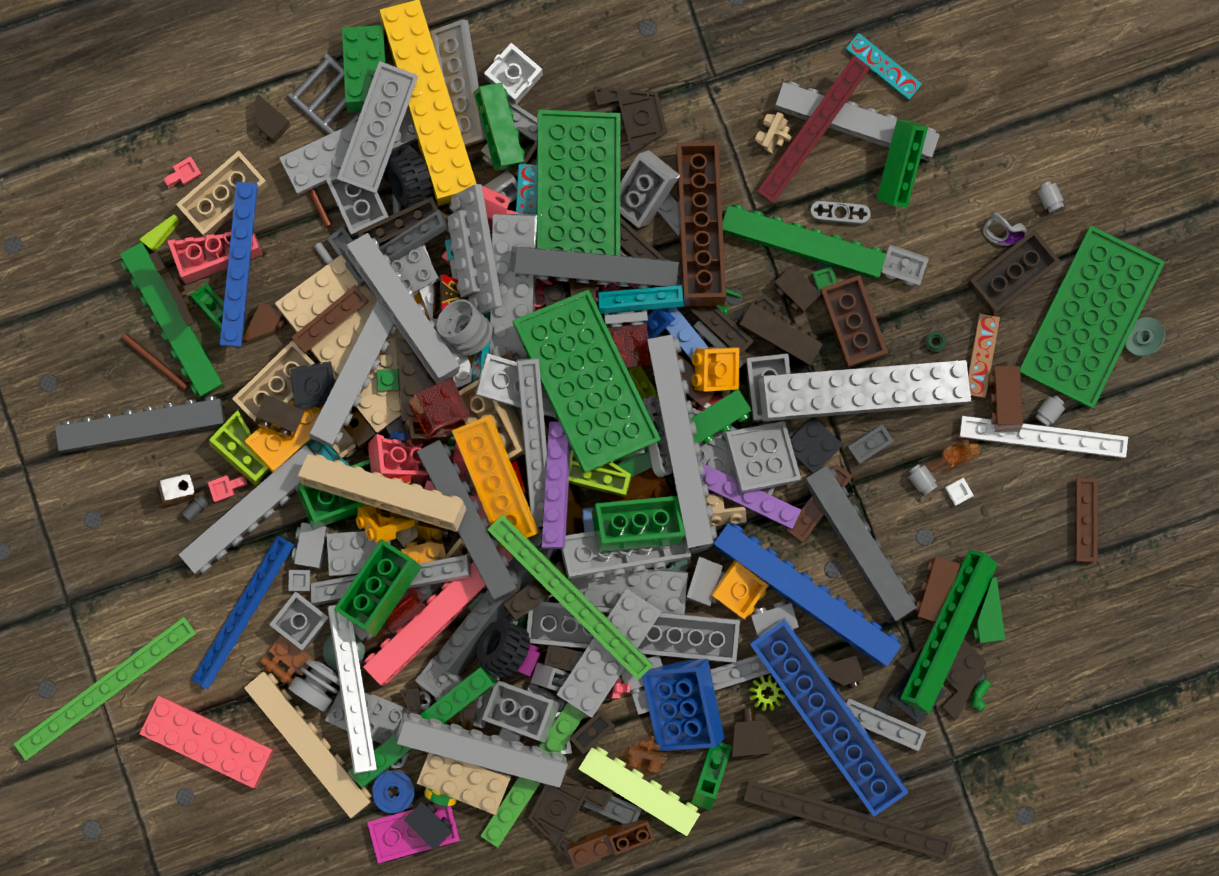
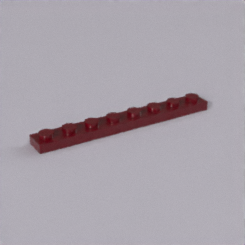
(814, 129)

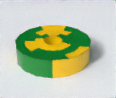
(439, 798)

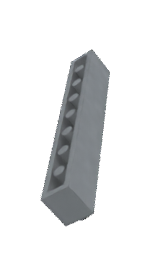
(850, 120)
(403, 309)
(353, 378)
(245, 515)
(481, 750)

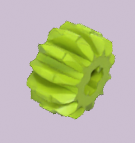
(759, 696)

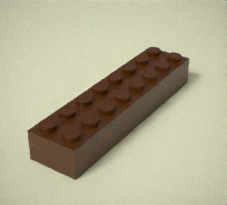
(700, 224)

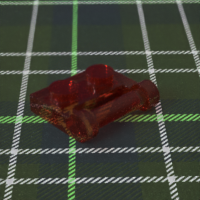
(405, 610)

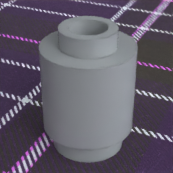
(1050, 197)
(1050, 410)
(922, 479)

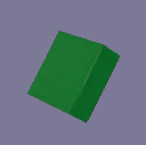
(824, 277)

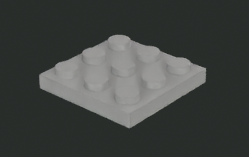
(762, 457)

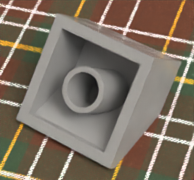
(704, 581)

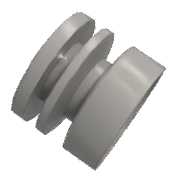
(464, 327)
(316, 684)

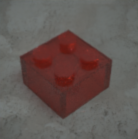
(632, 344)
(439, 408)

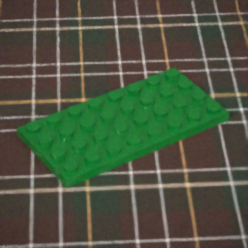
(578, 181)
(1091, 317)
(586, 381)

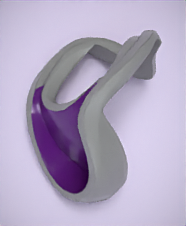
(1014, 233)

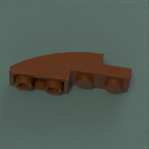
(609, 841)

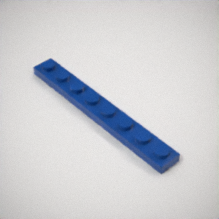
(239, 264)
(242, 612)

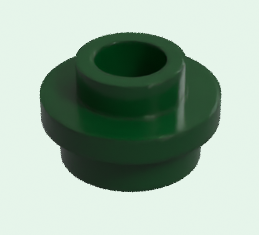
(935, 335)

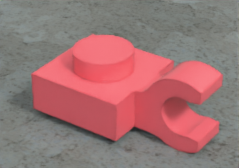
(184, 171)
(224, 488)
(618, 689)

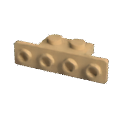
(724, 516)

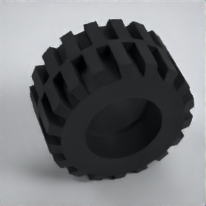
(409, 179)
(503, 648)

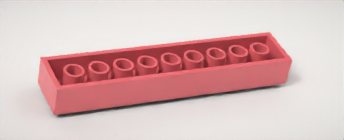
(427, 625)

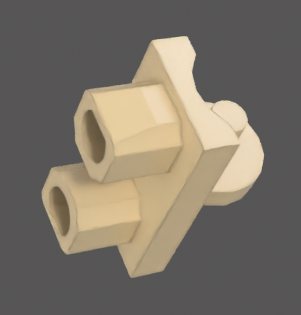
(777, 133)

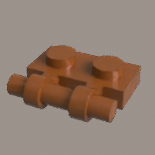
(290, 655)

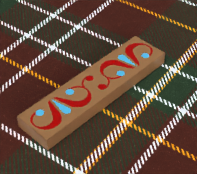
(982, 354)

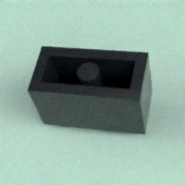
(429, 825)

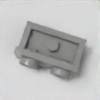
(904, 265)
(437, 680)

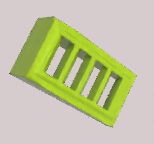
(159, 234)

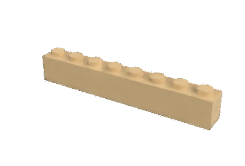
(382, 492)
(308, 744)

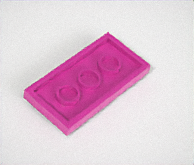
(396, 839)

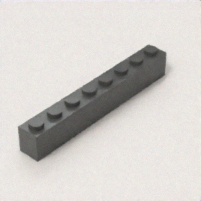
(593, 267)
(140, 425)
(472, 528)
(859, 543)
(463, 643)

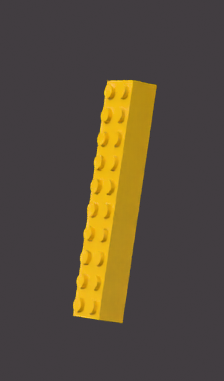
(430, 102)

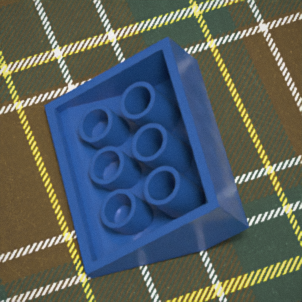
(683, 705)

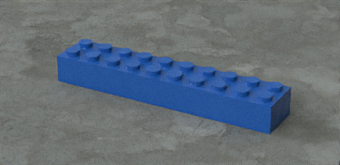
(807, 596)
(829, 717)

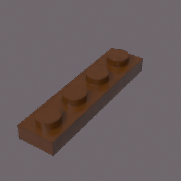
(330, 319)
(811, 512)
(1086, 520)

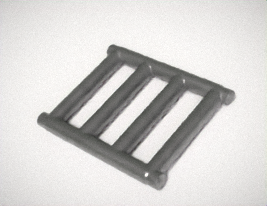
(310, 110)

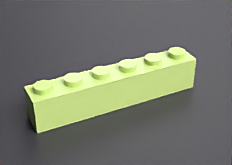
(638, 791)

